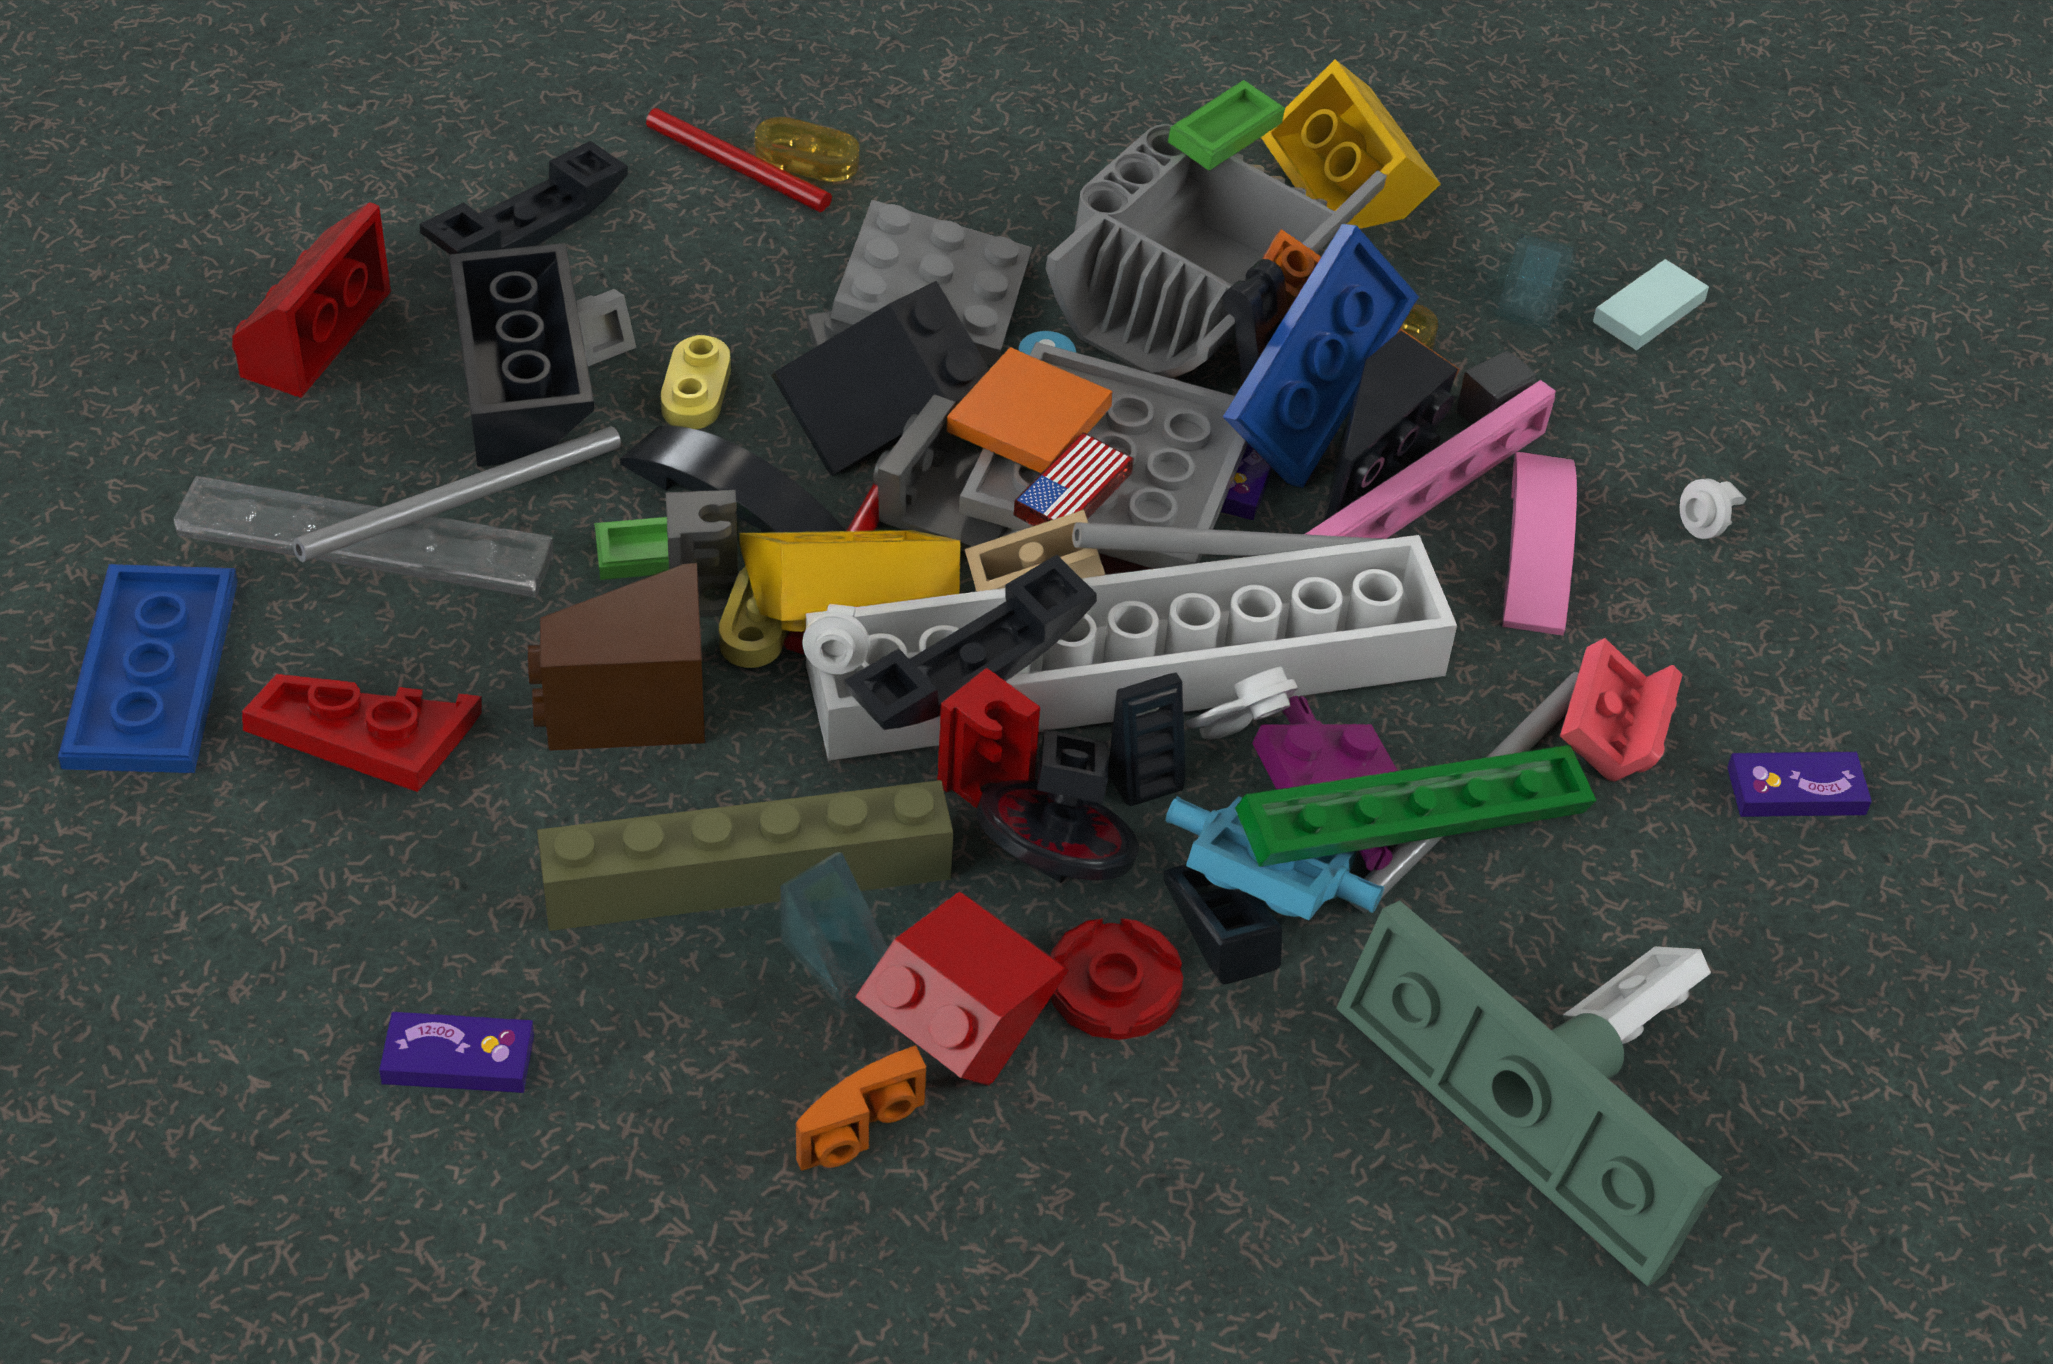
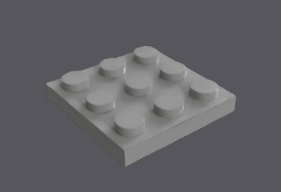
(909, 250)

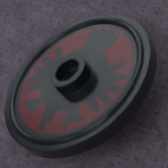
(1057, 837)

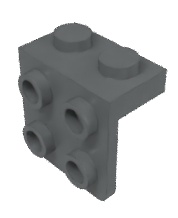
(925, 478)

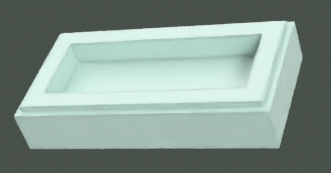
(1650, 304)

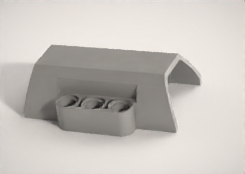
(1167, 241)

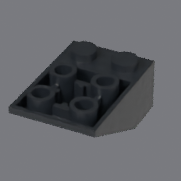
(1391, 418)

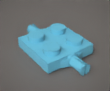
(1288, 887)

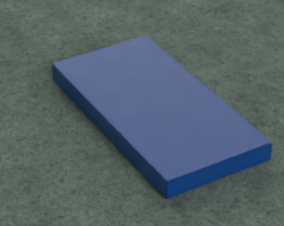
(1318, 355)
(149, 669)

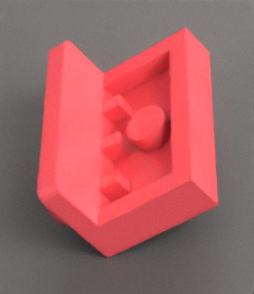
(1619, 713)

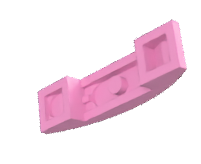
(1541, 543)

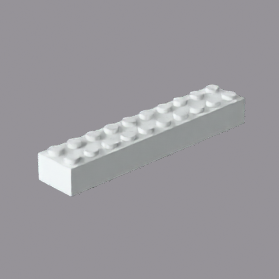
(1319, 613)

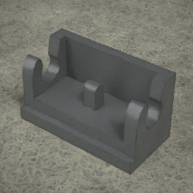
(704, 533)

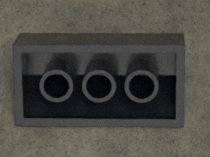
(520, 349)

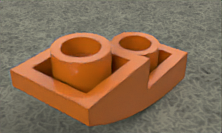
(839, 1121)

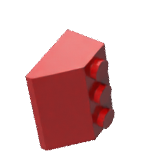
(316, 306)

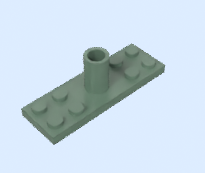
(1530, 1091)

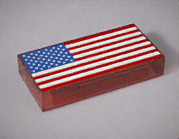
(1074, 482)

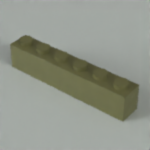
(741, 853)

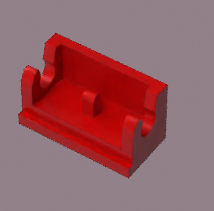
(986, 736)

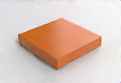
(1028, 410)

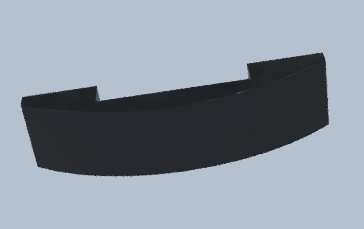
(574, 189)
(712, 464)
(1007, 639)

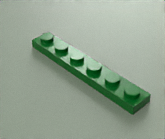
(1413, 805)

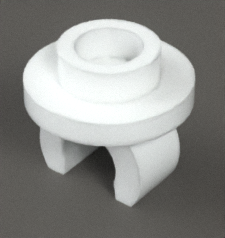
(1707, 507)
(836, 640)

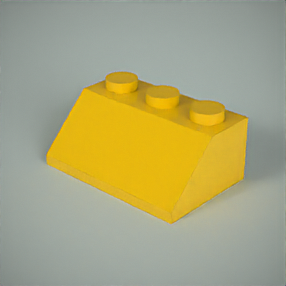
(1339, 138)
(849, 568)

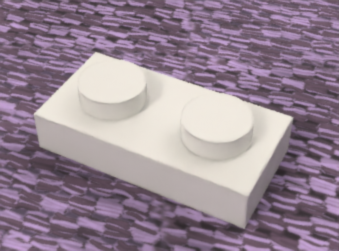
(1644, 989)

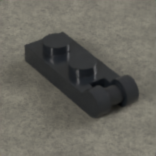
(1257, 310)

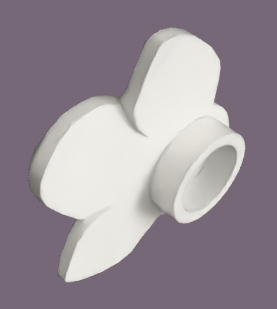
(1258, 698)

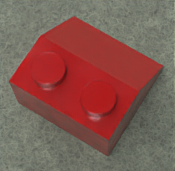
(963, 987)

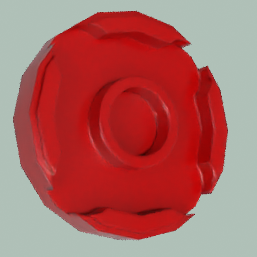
(1109, 997)

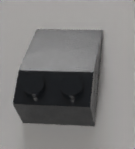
(877, 374)

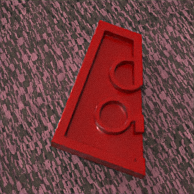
(375, 734)

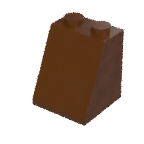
(622, 667)

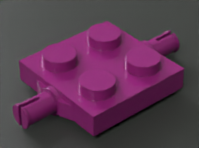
(1320, 753)

